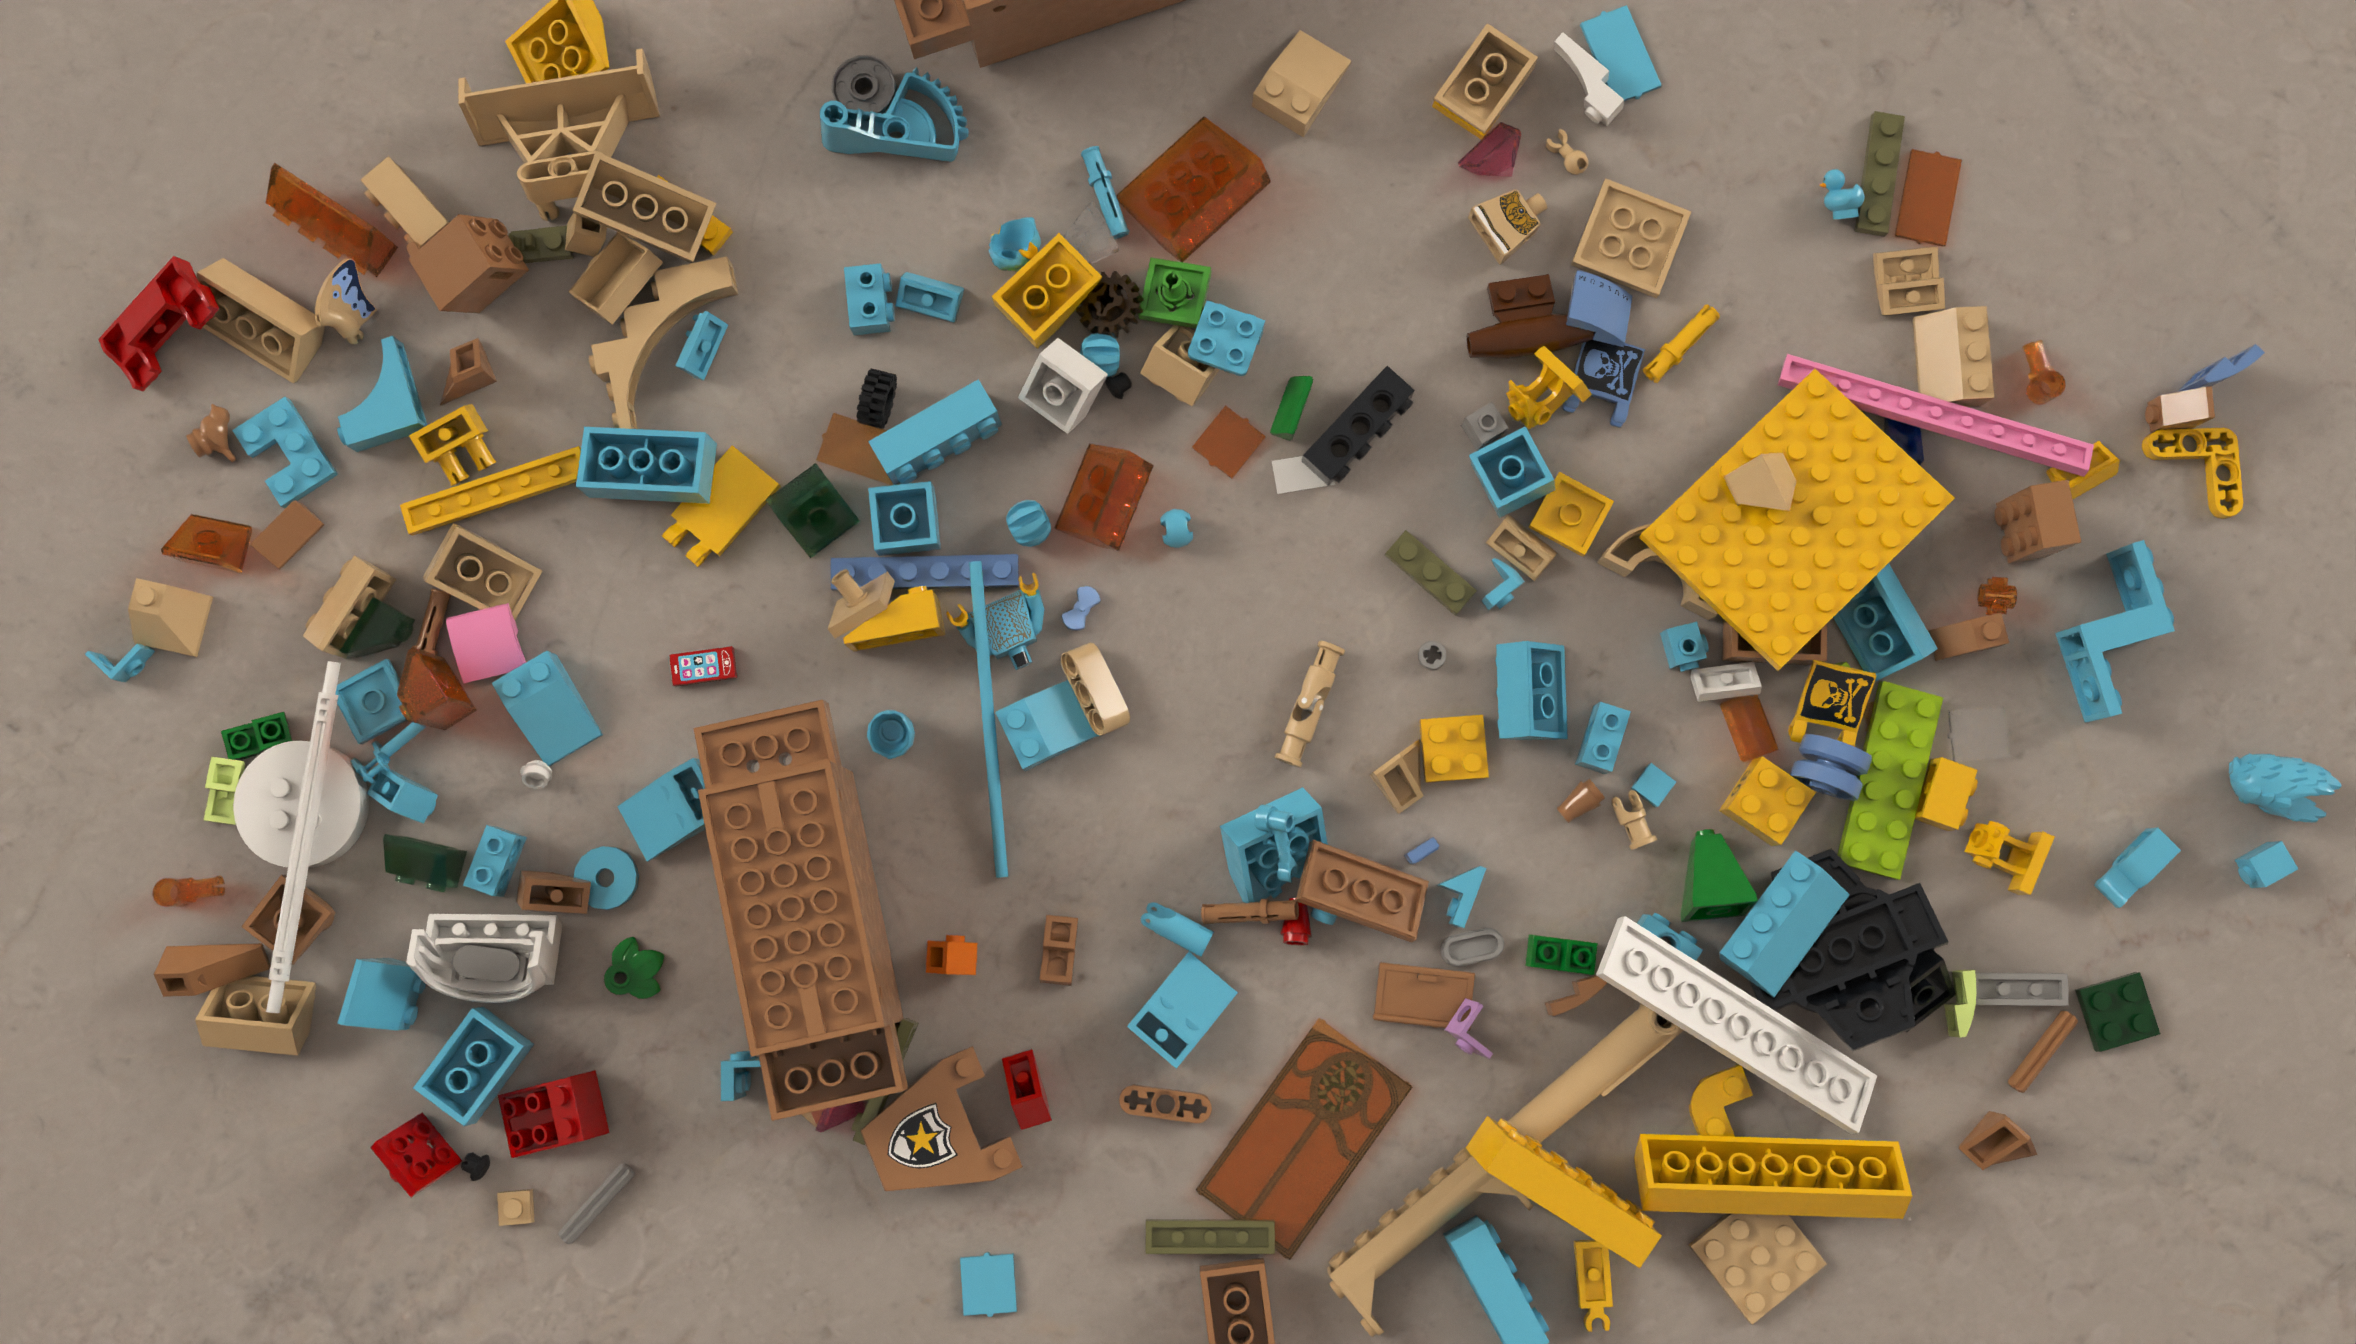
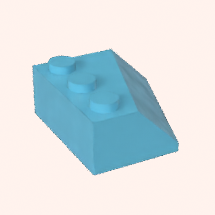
(1254, 854)

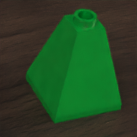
(1714, 881)

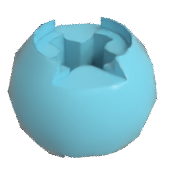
(1176, 528)

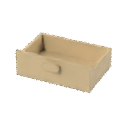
(615, 277)

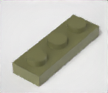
(1430, 572)

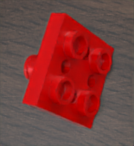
(411, 1160)

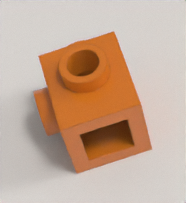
(951, 956)

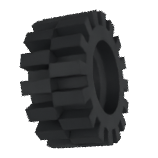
(876, 398)

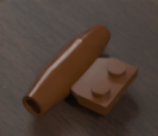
(1525, 321)

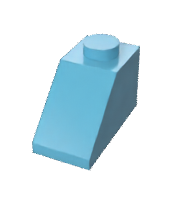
(403, 795)

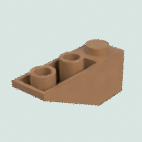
(207, 967)

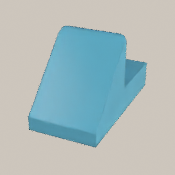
(1467, 887)

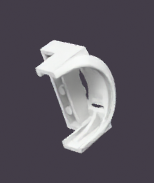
(530, 935)

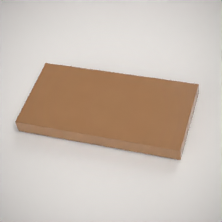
(1362, 891)

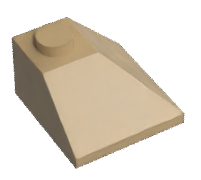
(168, 617)

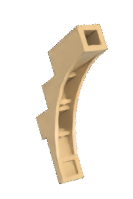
(679, 293)

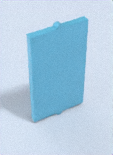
(1620, 49)

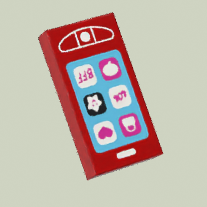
(703, 666)

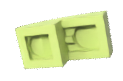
(222, 782)
(1960, 1014)

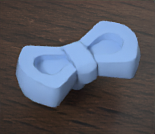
(1075, 618)

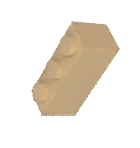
(403, 201)

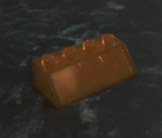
(327, 221)

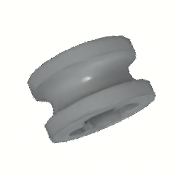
(1426, 647)

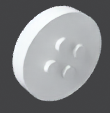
(270, 799)

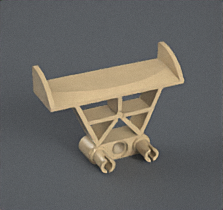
(557, 118)

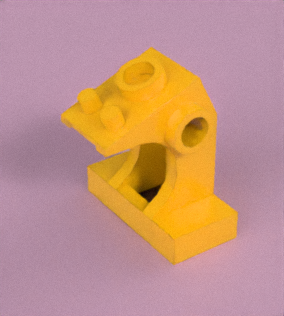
(1554, 376)
(2023, 860)

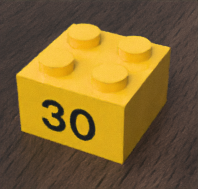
(1767, 801)

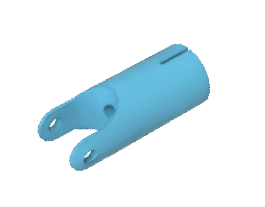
(1177, 928)

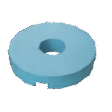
(625, 876)

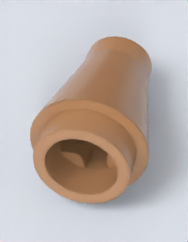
(1581, 800)

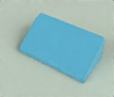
(929, 296)

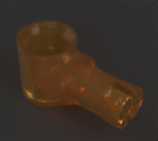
(2041, 372)
(188, 890)

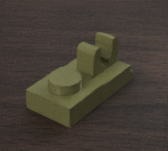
(541, 244)

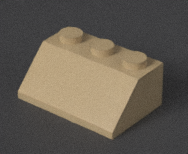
(1954, 355)
(346, 604)
(238, 1019)

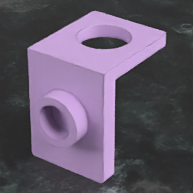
(1458, 1029)

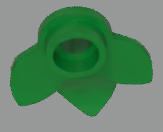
(637, 966)

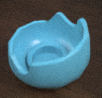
(890, 733)

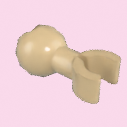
(1573, 158)

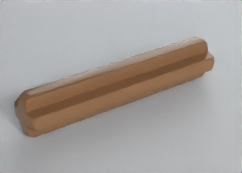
(2042, 1051)

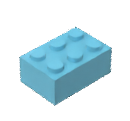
(473, 1066)

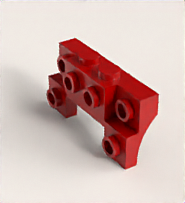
(154, 318)

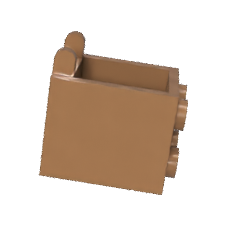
(467, 263)

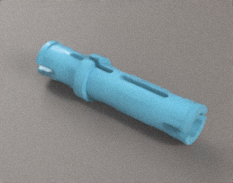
(1104, 191)

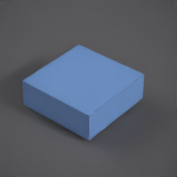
(1422, 851)

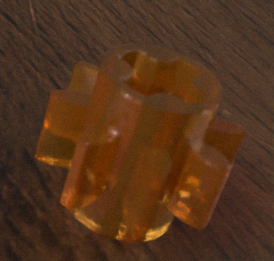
(1997, 595)

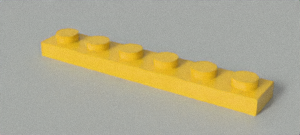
(491, 491)

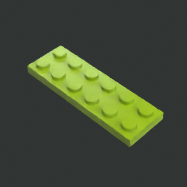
(1900, 748)

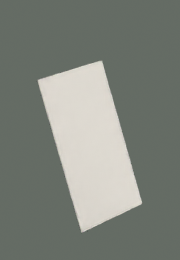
(1294, 475)

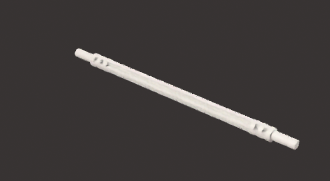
(303, 837)

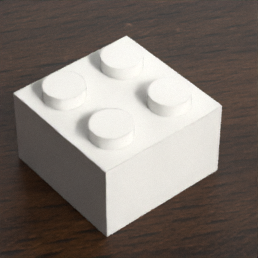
(1062, 385)

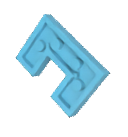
(285, 426)

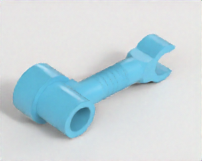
(1278, 823)

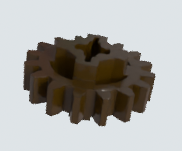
(1110, 306)

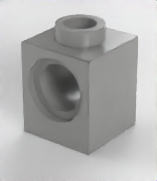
(1484, 426)

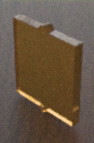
(1228, 442)

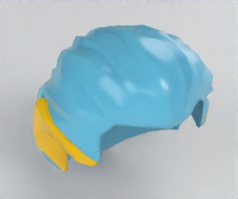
(1015, 244)

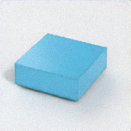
(1653, 785)

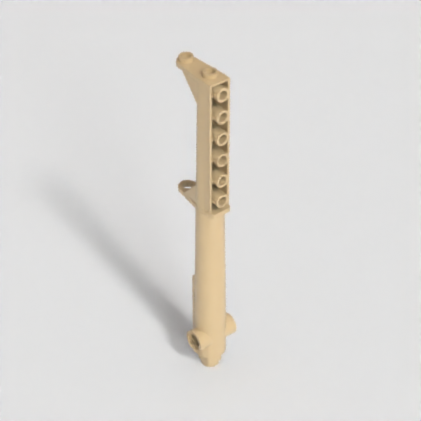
(1465, 1180)

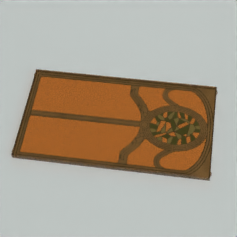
(1305, 1136)

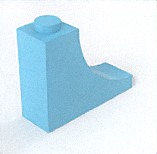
(391, 407)

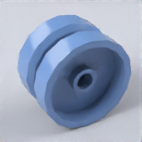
(1831, 767)

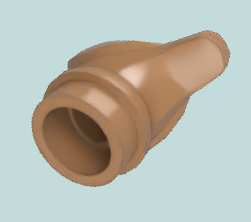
(212, 434)

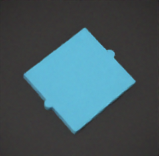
(988, 1284)

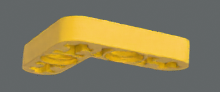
(2213, 457)

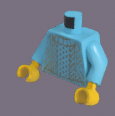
(1010, 623)

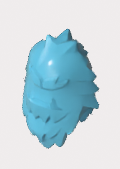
(2281, 785)

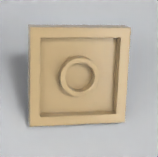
(858, 602)

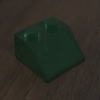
(812, 510)
(423, 861)

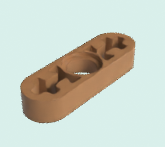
(1155, 1113)

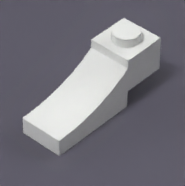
(1600, 100)

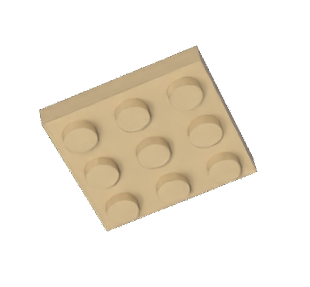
(1631, 238)
(1757, 1259)

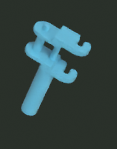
(383, 753)

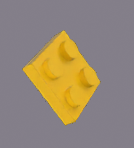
(1571, 514)
(1453, 748)

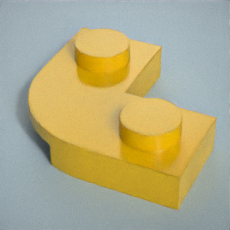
(1712, 1095)

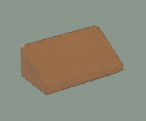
(287, 534)

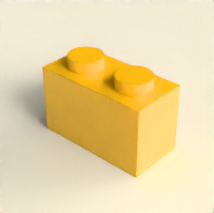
(1946, 794)

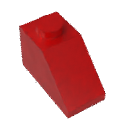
(1026, 1090)

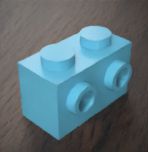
(868, 299)

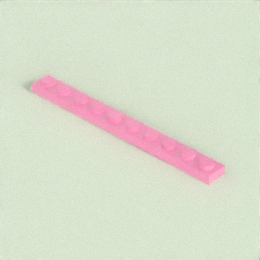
(1947, 417)

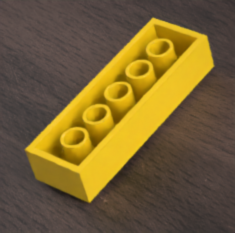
(1564, 1190)

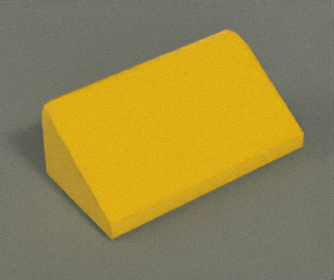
(2102, 467)

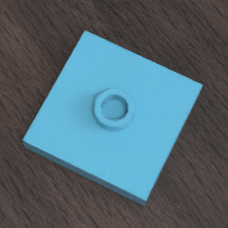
(371, 701)

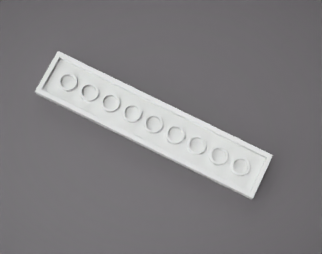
(1736, 1025)

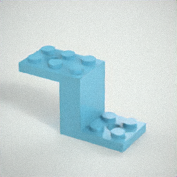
(2144, 618)

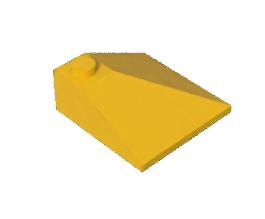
(560, 41)

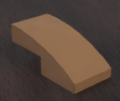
(1058, 950)
(1583, 989)

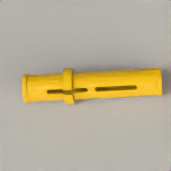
(1672, 352)

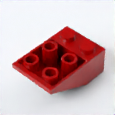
(553, 1114)

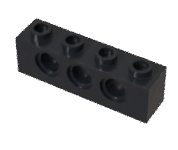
(1385, 387)

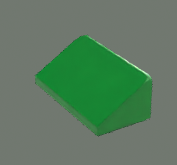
(1291, 407)

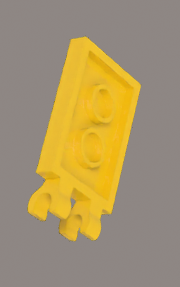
(735, 499)

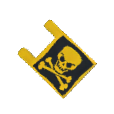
(1833, 698)

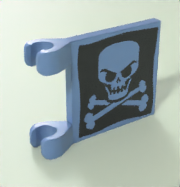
(1609, 375)

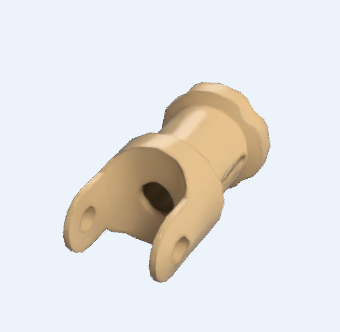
(1634, 821)

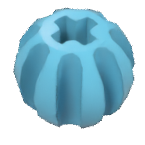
(1102, 351)
(1028, 523)

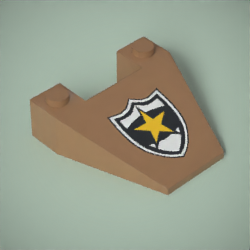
(927, 1136)

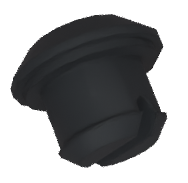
(1118, 384)
(476, 1165)

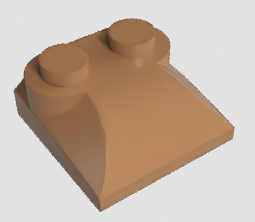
(314, 918)

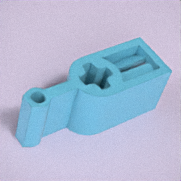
(2137, 866)

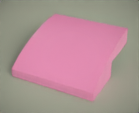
(485, 643)

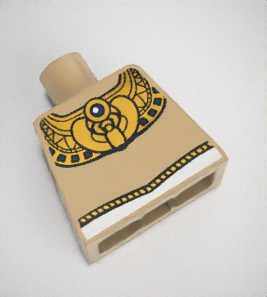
(1507, 222)

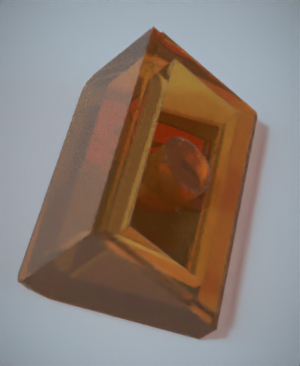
(1748, 727)

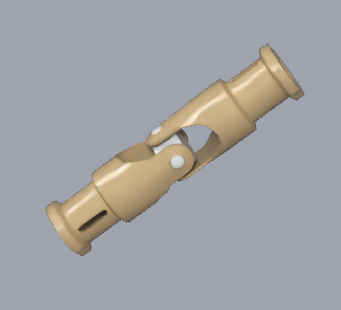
(1312, 697)

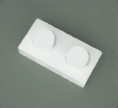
(1725, 681)

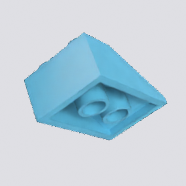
(547, 707)
(1045, 725)
(381, 995)

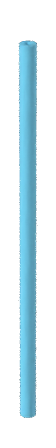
(988, 719)

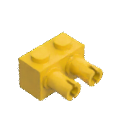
(441, 438)

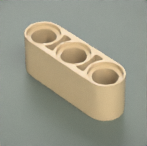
(1095, 689)

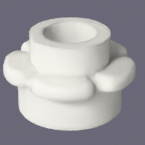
(536, 774)

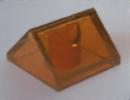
(210, 543)

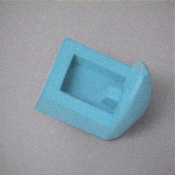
(1502, 594)

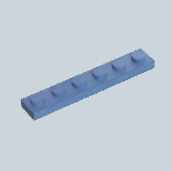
(931, 571)

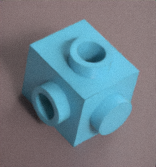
(1684, 646)

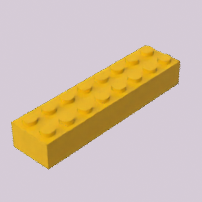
(1771, 1176)

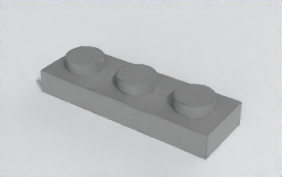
(2022, 989)

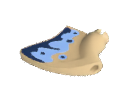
(343, 302)

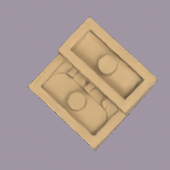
(1908, 281)

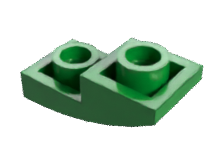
(256, 737)
(1561, 954)

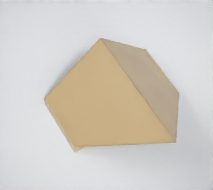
(1763, 482)
(1400, 778)

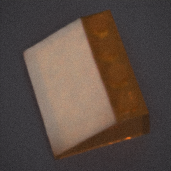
(1194, 188)

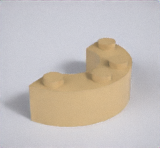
(1631, 550)

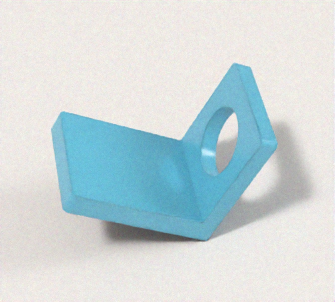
(128, 666)

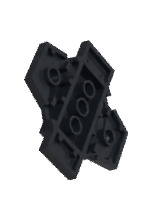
(1862, 960)

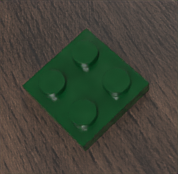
(2117, 1011)

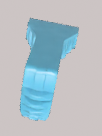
(868, 132)

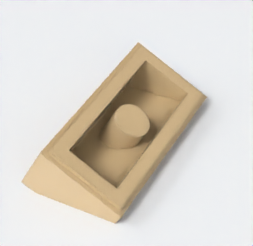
(1521, 547)

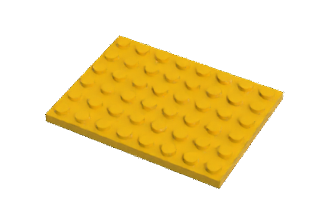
(1792, 571)

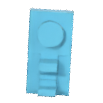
(701, 345)

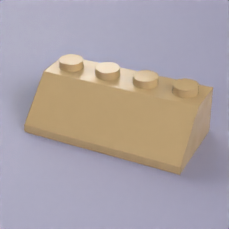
(644, 207)
(261, 320)

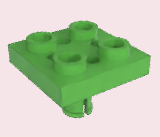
(1176, 282)

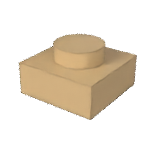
(515, 1207)

